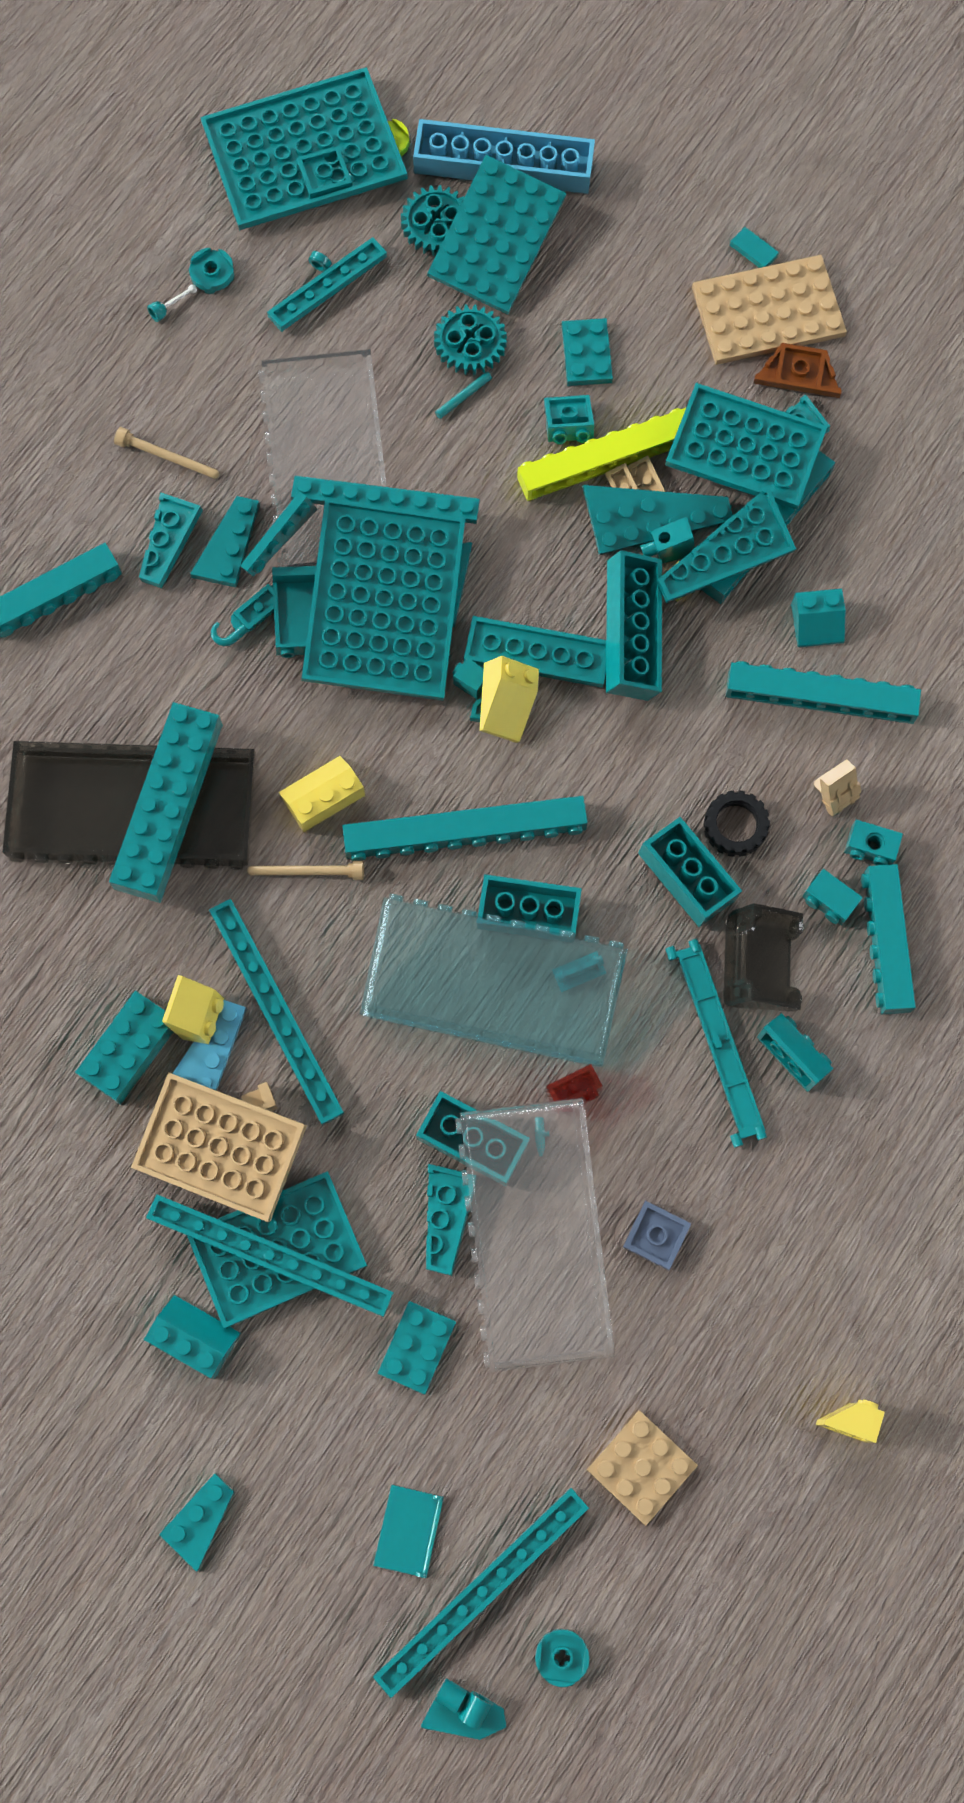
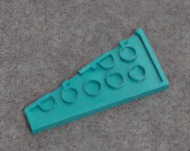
(629, 515)
(740, 544)

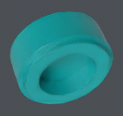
(319, 261)

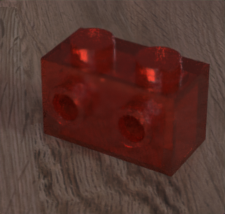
(579, 1084)

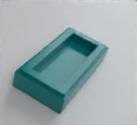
(754, 248)

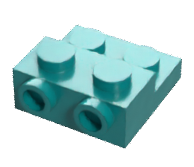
(313, 165)
(569, 419)

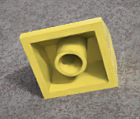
(193, 1010)
(855, 1420)

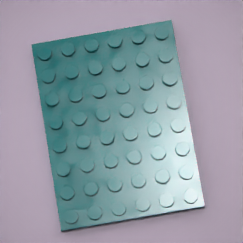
(260, 142)
(383, 599)

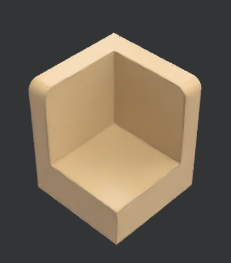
(261, 1097)

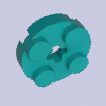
(211, 281)
(571, 1670)

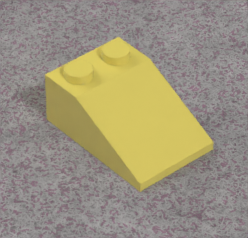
(507, 697)

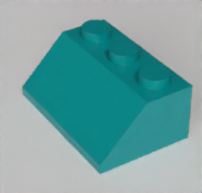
(795, 1051)
(192, 1337)

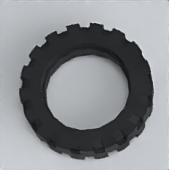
(752, 805)

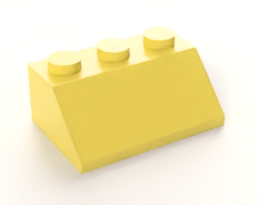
(322, 793)

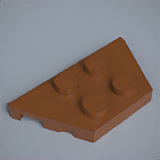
(800, 370)

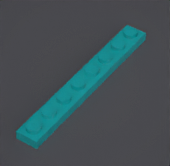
(428, 502)

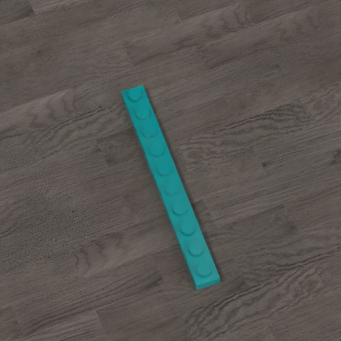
(276, 1012)
(270, 1255)
(480, 1592)

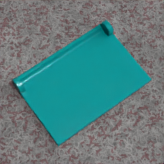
(408, 1531)

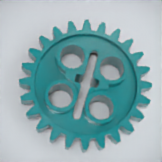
(420, 210)
(454, 329)

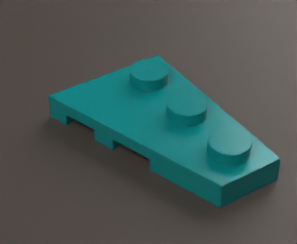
(197, 1522)

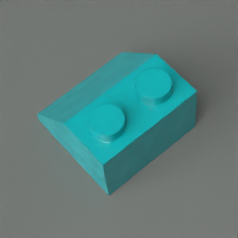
(819, 617)

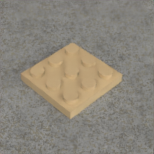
(642, 1467)

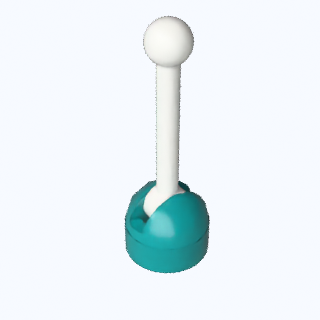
(158, 310)

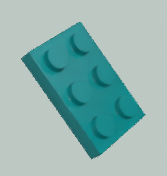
(587, 352)
(417, 1347)

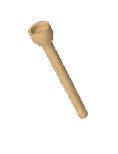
(125, 438)
(353, 870)

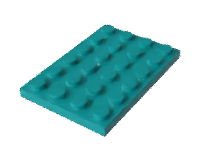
(496, 234)
(746, 445)
(306, 1221)

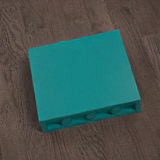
(292, 614)

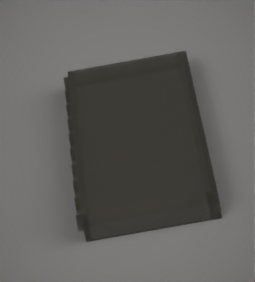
(81, 796)

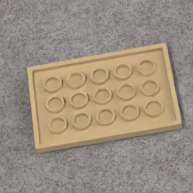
(768, 306)
(219, 1147)

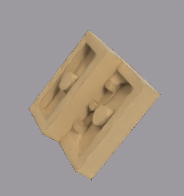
(637, 475)

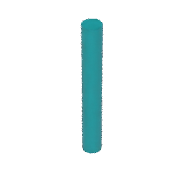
(463, 395)

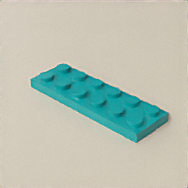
(553, 652)

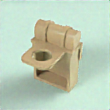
(839, 787)

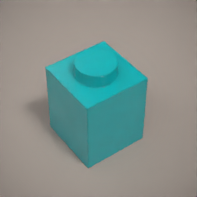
(469, 677)

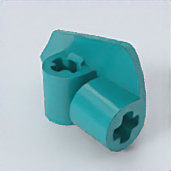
(463, 1713)

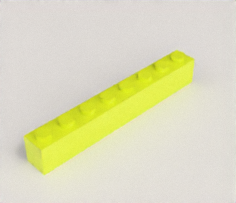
(599, 455)

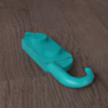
(248, 616)

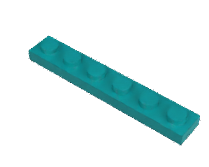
(327, 284)

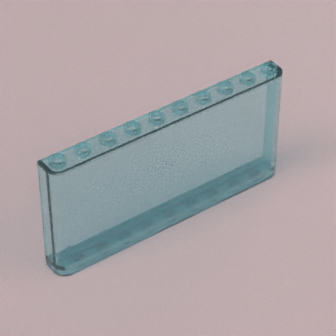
(493, 980)

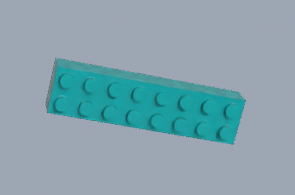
(166, 802)

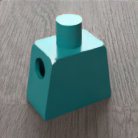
(670, 541)

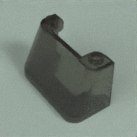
(760, 957)

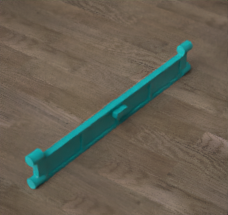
(720, 1042)

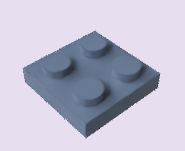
(657, 1235)

